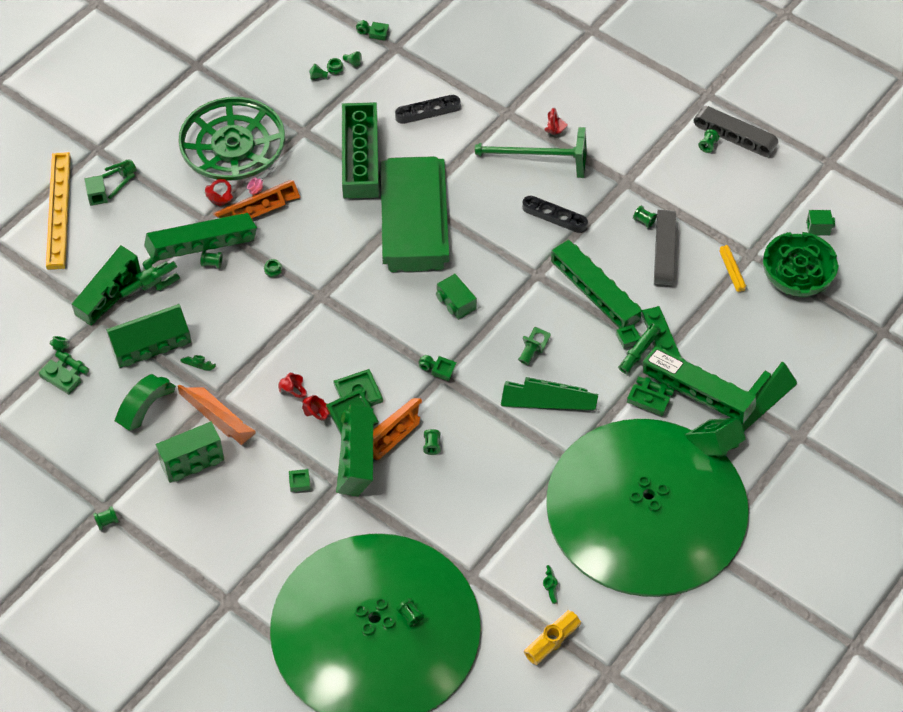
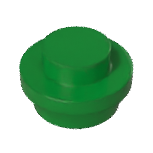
(335, 66)
(273, 268)
(59, 343)

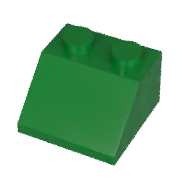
(717, 436)

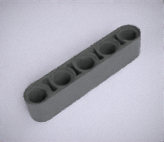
(736, 131)
(665, 247)

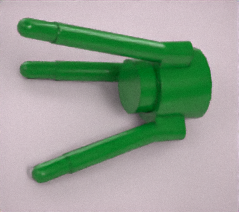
(124, 168)

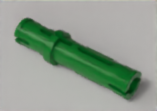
(634, 355)

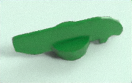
(199, 362)
(550, 584)

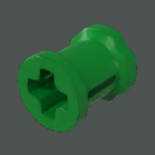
(707, 140)
(644, 216)
(211, 259)
(432, 442)
(105, 518)
(410, 612)

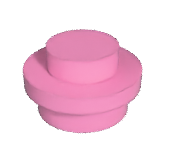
(255, 186)

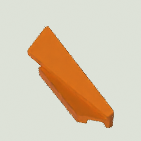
(263, 201)
(217, 413)

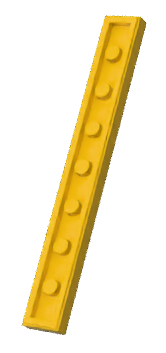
(58, 211)

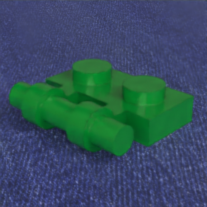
(60, 376)
(648, 399)

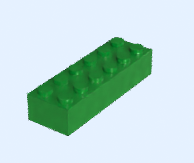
(360, 150)

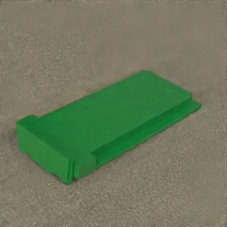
(414, 214)

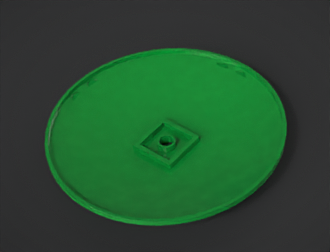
(642, 543)
(352, 665)

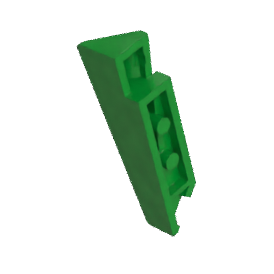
(769, 390)
(547, 394)

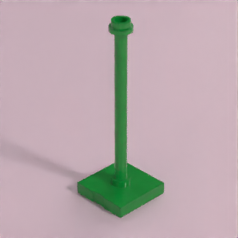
(578, 152)

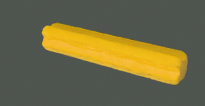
(732, 268)

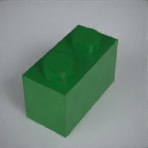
(456, 296)

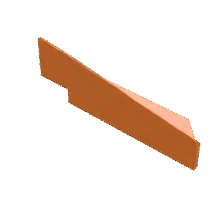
(395, 428)

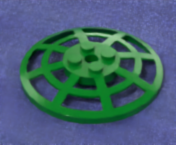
(231, 133)

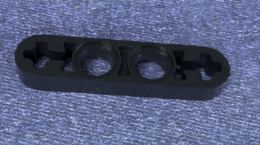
(428, 110)
(555, 212)

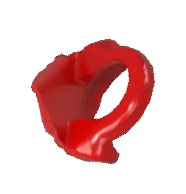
(555, 124)
(214, 197)
(289, 382)
(315, 405)

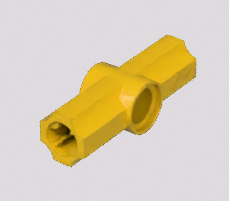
(543, 645)

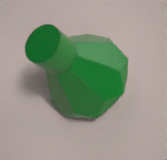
(354, 58)
(317, 72)

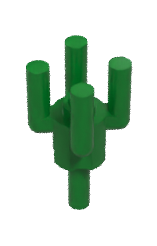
(152, 277)

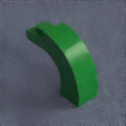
(140, 398)

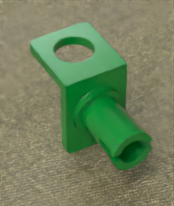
(533, 345)

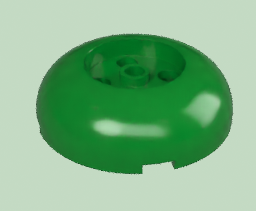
(789, 258)

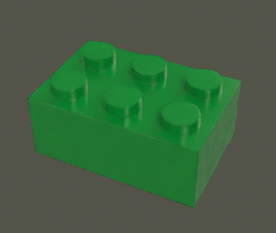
(190, 452)

